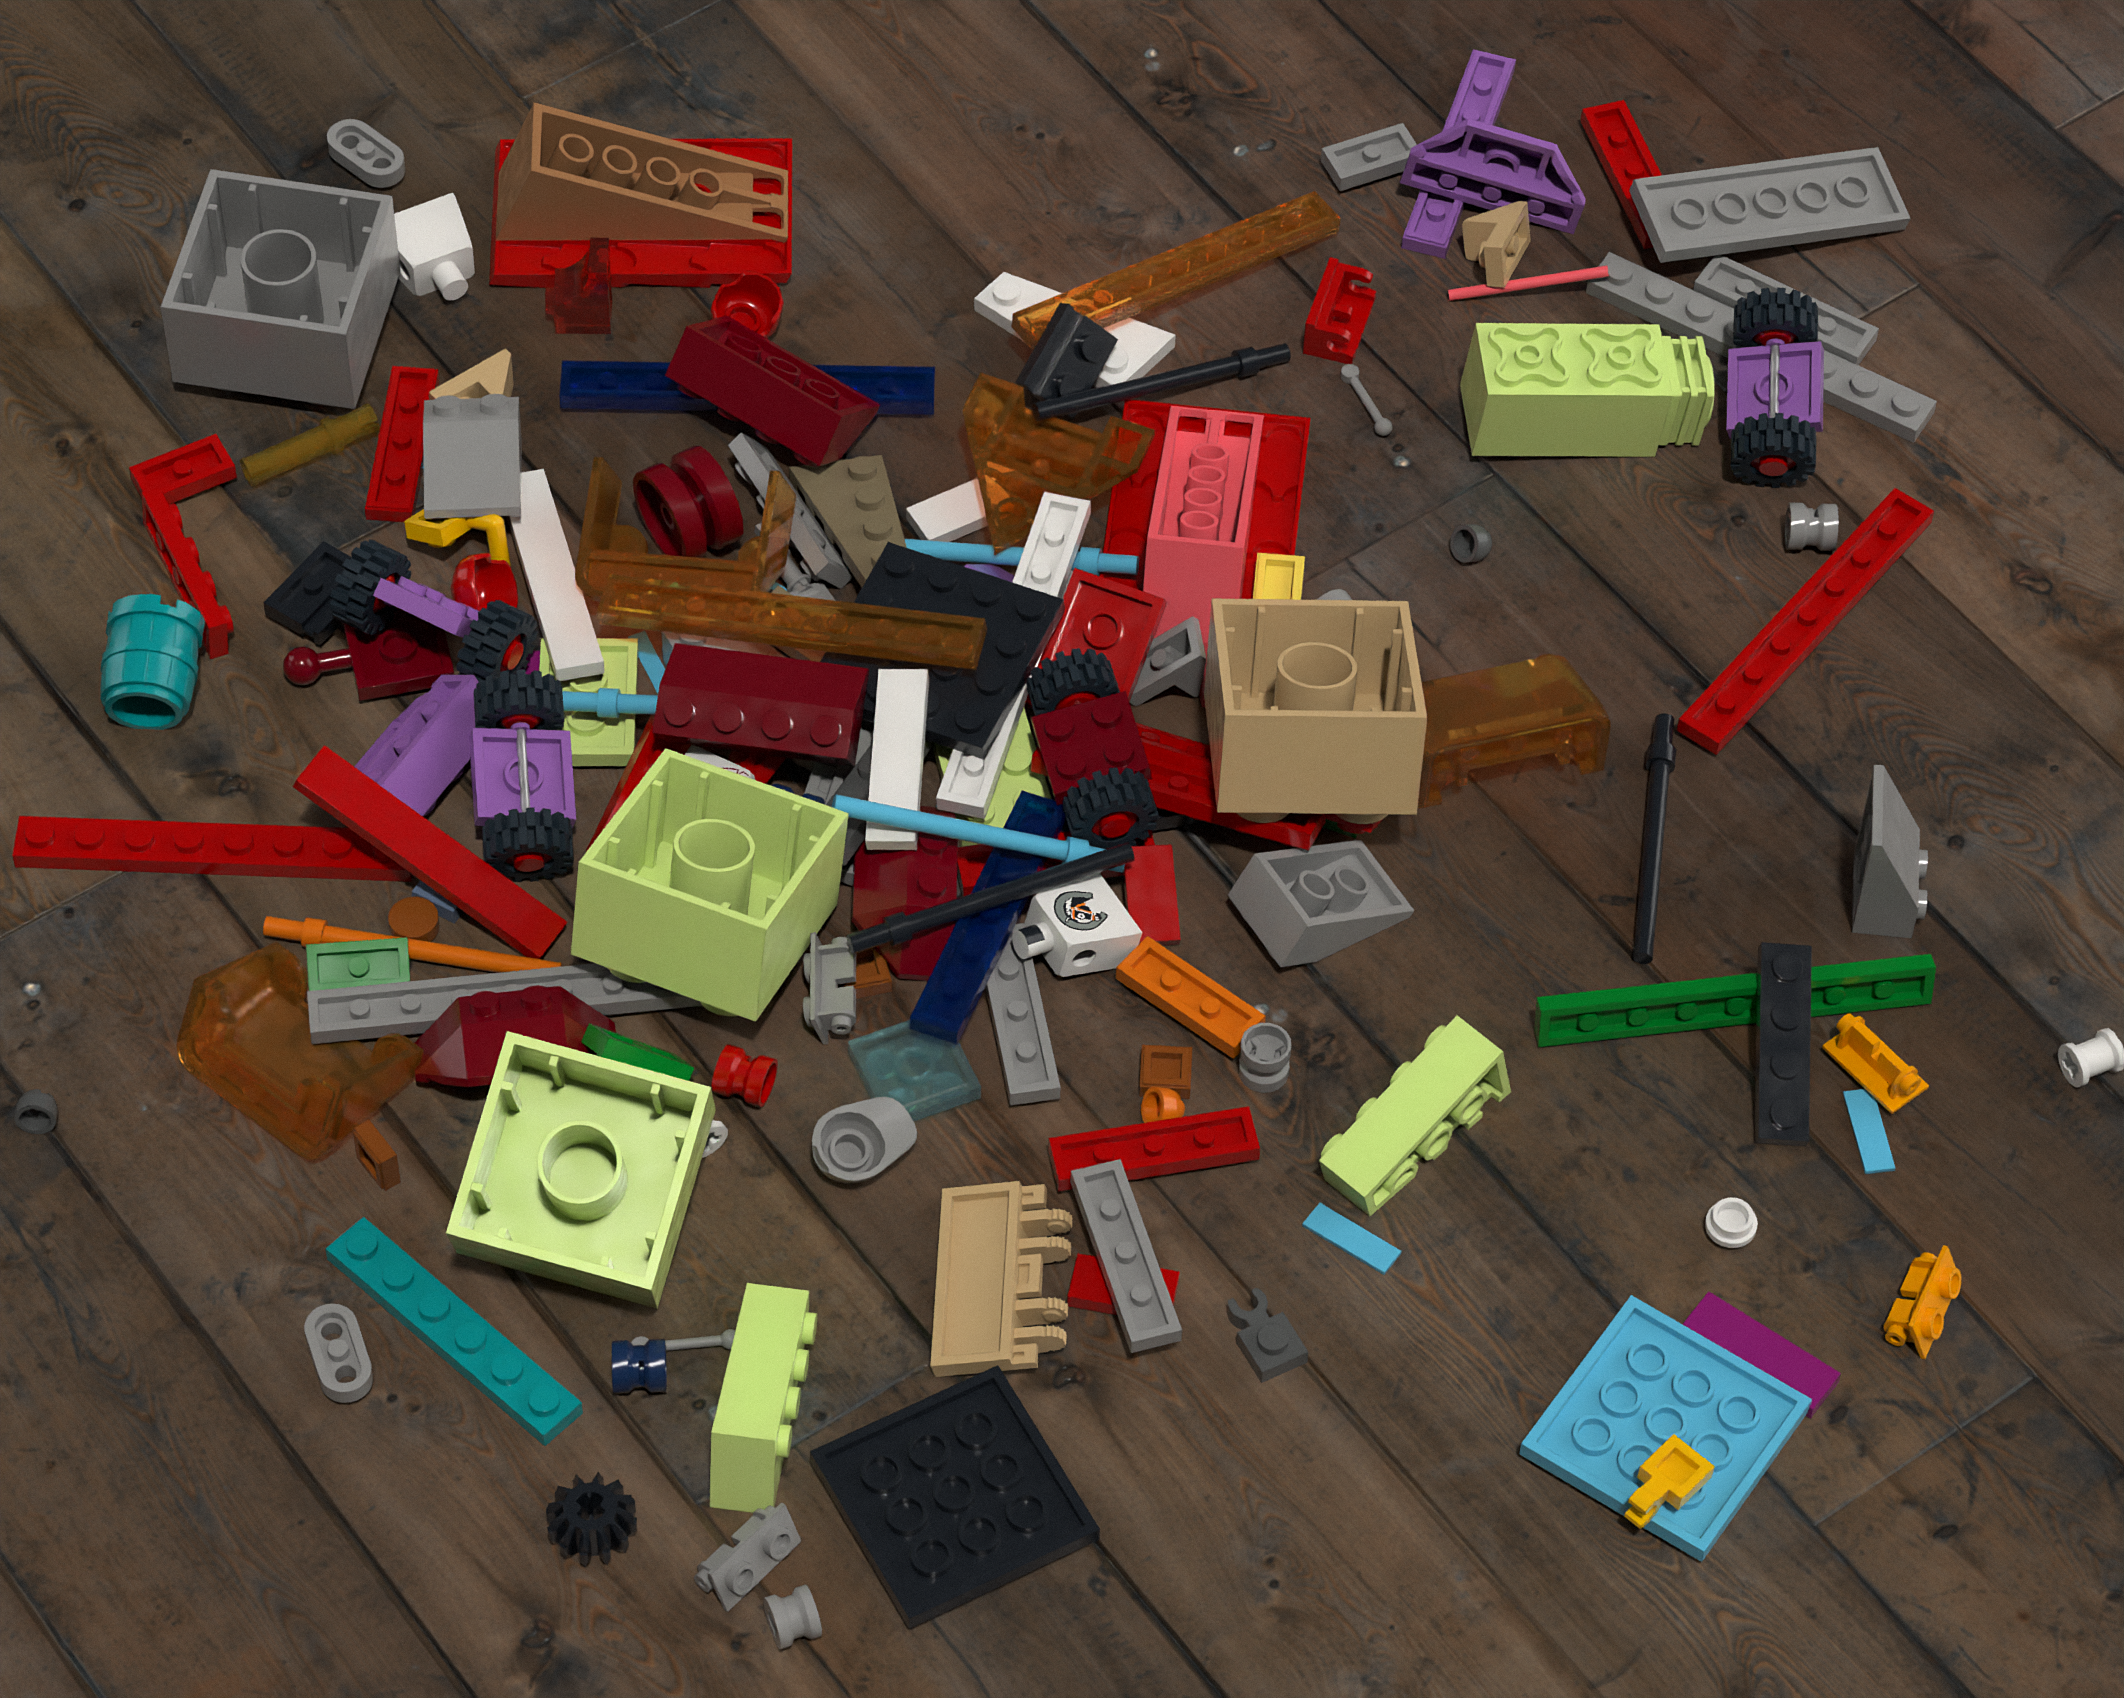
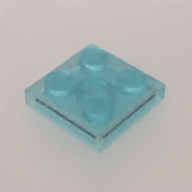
(914, 1070)

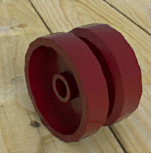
(688, 504)

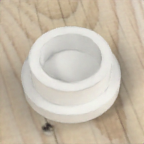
(1731, 1223)

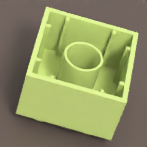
(708, 884)
(581, 1169)

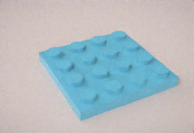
(1658, 1381)

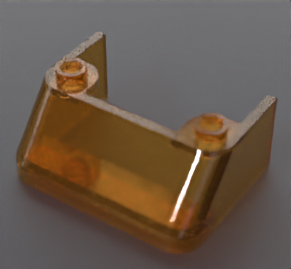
(623, 549)

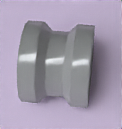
(792, 1617)

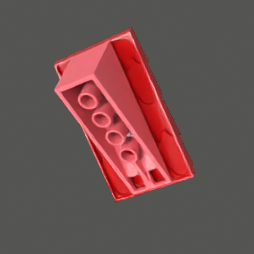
(1206, 504)

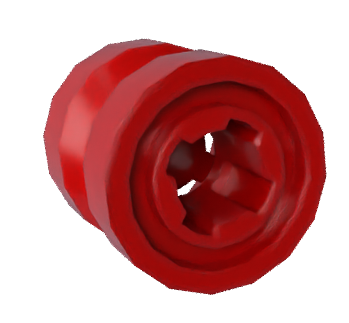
(743, 1076)

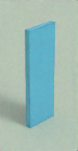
(1868, 1131)
(1351, 1238)

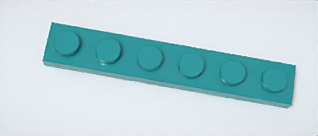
(454, 1331)

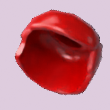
(751, 301)
(483, 580)

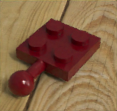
(393, 661)

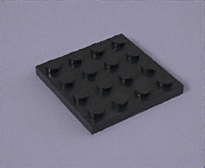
(963, 703)
(954, 1496)

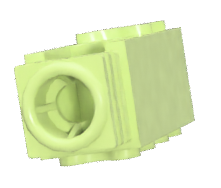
(1584, 390)

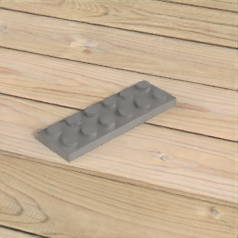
(1769, 204)

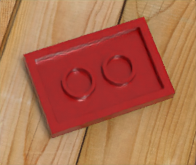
(1110, 621)

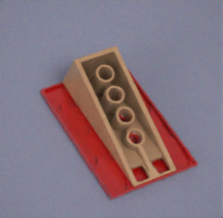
(667, 205)

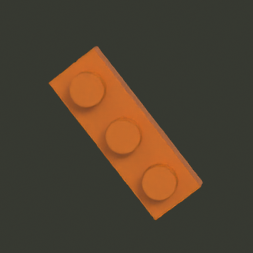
(1188, 995)

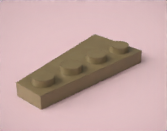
(854, 506)

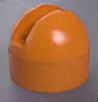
(1161, 1104)

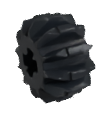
(608, 1513)

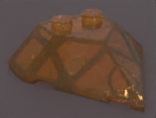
(1024, 458)

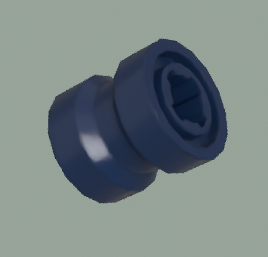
(639, 1366)

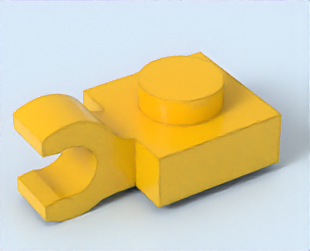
(1668, 1475)

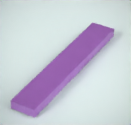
(1477, 98)

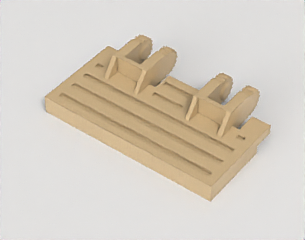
(984, 1271)

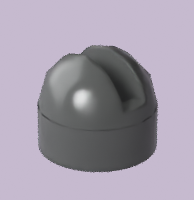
(1469, 538)
(46, 1113)

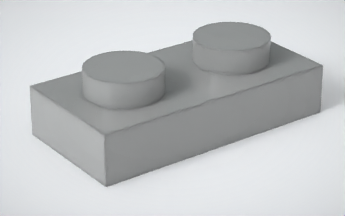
(1368, 156)

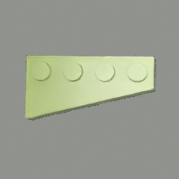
(1415, 1115)
(760, 1397)

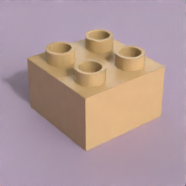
(1314, 708)

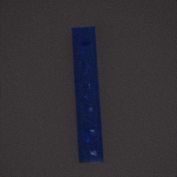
(981, 937)

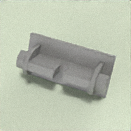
(828, 1005)
(758, 1549)

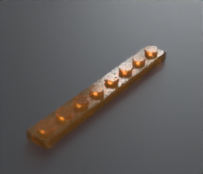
(1188, 266)
(792, 621)

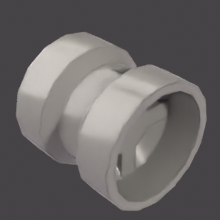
(1811, 526)
(1264, 1057)

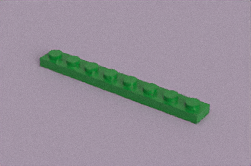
(1726, 1001)

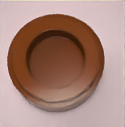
(414, 919)

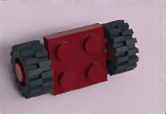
(1092, 749)

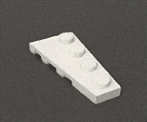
(1132, 357)

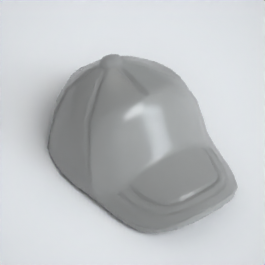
(862, 1139)

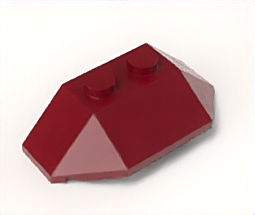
(909, 883)
(470, 1033)

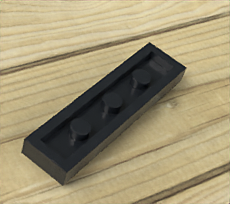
(1783, 1044)

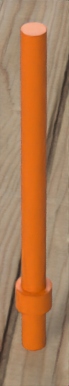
(317, 931)

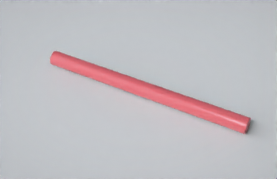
(1529, 283)

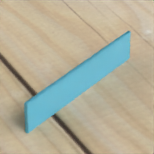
(649, 659)

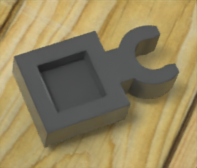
(1266, 1341)

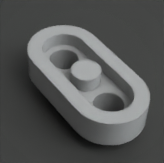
(371, 154)
(340, 1356)

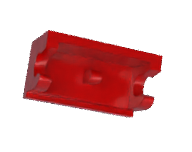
(1339, 313)

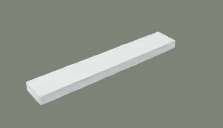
(552, 582)

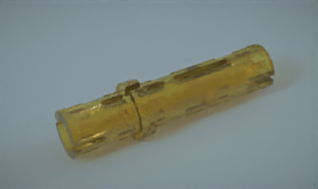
(326, 437)

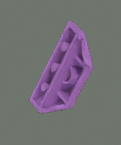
(1496, 169)
(425, 744)

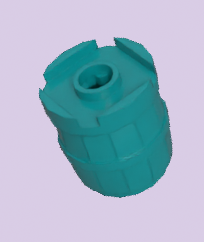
(150, 661)

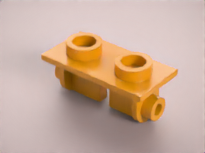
(1874, 1064)
(1933, 1285)

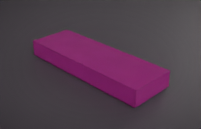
(1763, 1349)

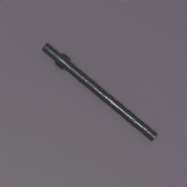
(1241, 363)
(1660, 763)
(900, 927)

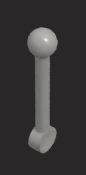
(1350, 375)
(724, 1339)

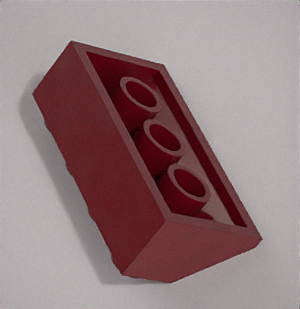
(770, 390)
(761, 704)

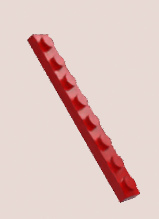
(1804, 621)
(200, 849)

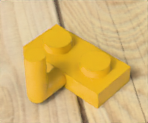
(445, 531)

